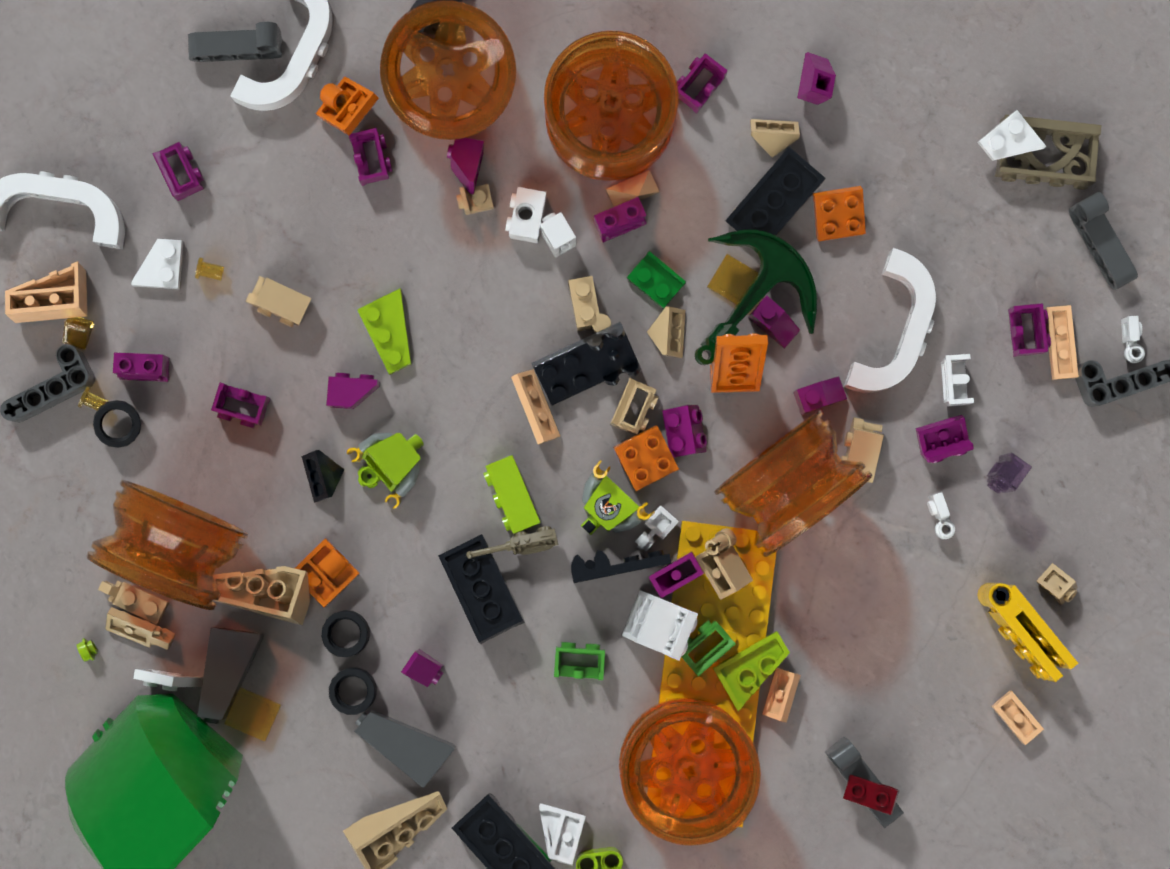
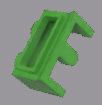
(714, 654)
(579, 672)

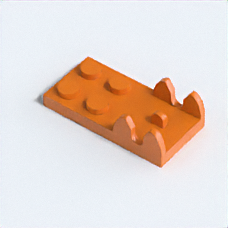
(738, 363)

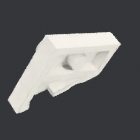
(1011, 138)
(162, 266)
(169, 680)
(561, 833)

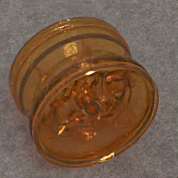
(464, 81)
(610, 108)
(793, 483)
(166, 545)
(680, 789)

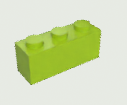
(511, 495)

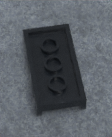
(777, 195)
(587, 364)
(602, 568)
(481, 590)
(498, 839)

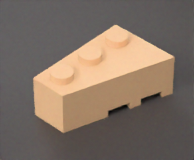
(49, 298)

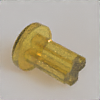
(208, 270)
(91, 400)

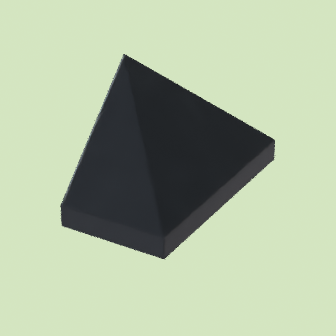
(322, 474)

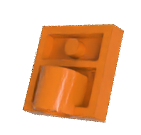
(345, 104)
(839, 213)
(645, 458)
(327, 572)

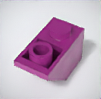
(816, 79)
(349, 392)

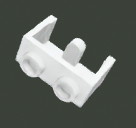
(955, 380)

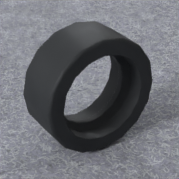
(117, 442)
(327, 630)
(334, 692)

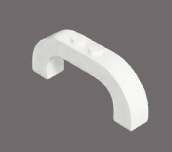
(300, 68)
(108, 219)
(911, 345)

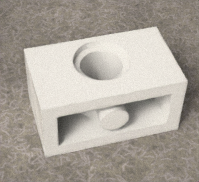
(529, 200)
(557, 234)

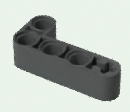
(236, 45)
(1102, 240)
(1129, 381)
(46, 388)
(848, 762)

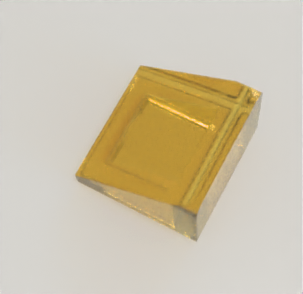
(77, 332)

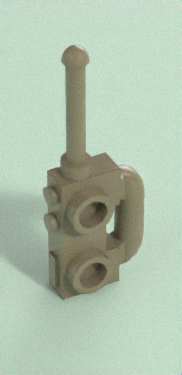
(523, 543)

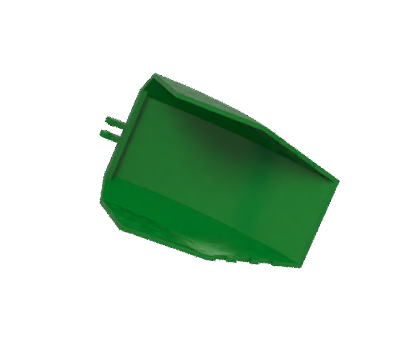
(150, 785)

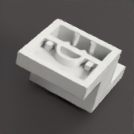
(660, 625)

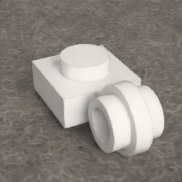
(1130, 335)
(938, 507)
(660, 525)

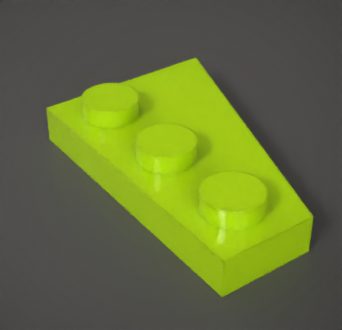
(387, 329)
(748, 669)

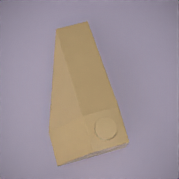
(271, 592)
(385, 833)

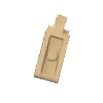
(135, 600)
(138, 629)

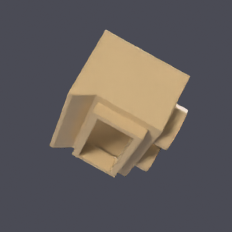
(624, 404)

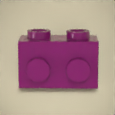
(684, 430)
(944, 439)

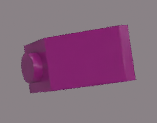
(466, 160)
(774, 321)
(819, 395)
(676, 574)
(423, 668)

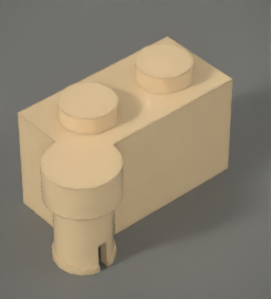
(278, 300)
(586, 306)
(864, 444)
(723, 564)

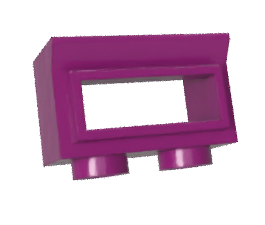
(683, 83)
(357, 140)
(177, 191)
(620, 219)
(1039, 319)
(141, 367)
(243, 395)

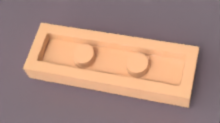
(1062, 348)
(535, 406)

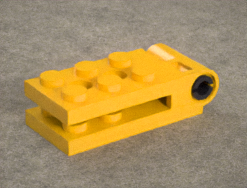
(1007, 604)

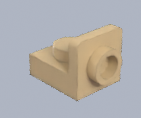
(476, 202)
(1058, 584)

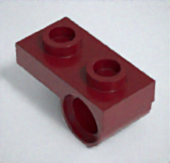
(871, 794)

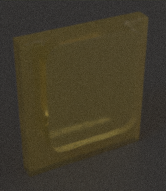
(732, 279)
(252, 714)

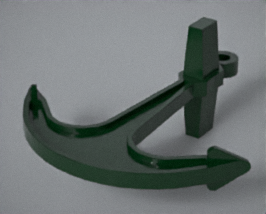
(777, 264)

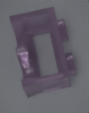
(1007, 473)

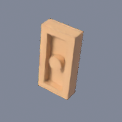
(781, 695)
(1017, 717)

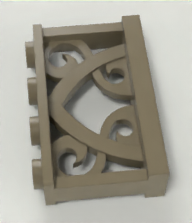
(1076, 134)

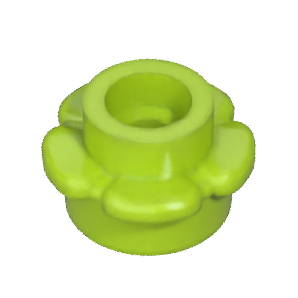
(364, 481)
(87, 650)

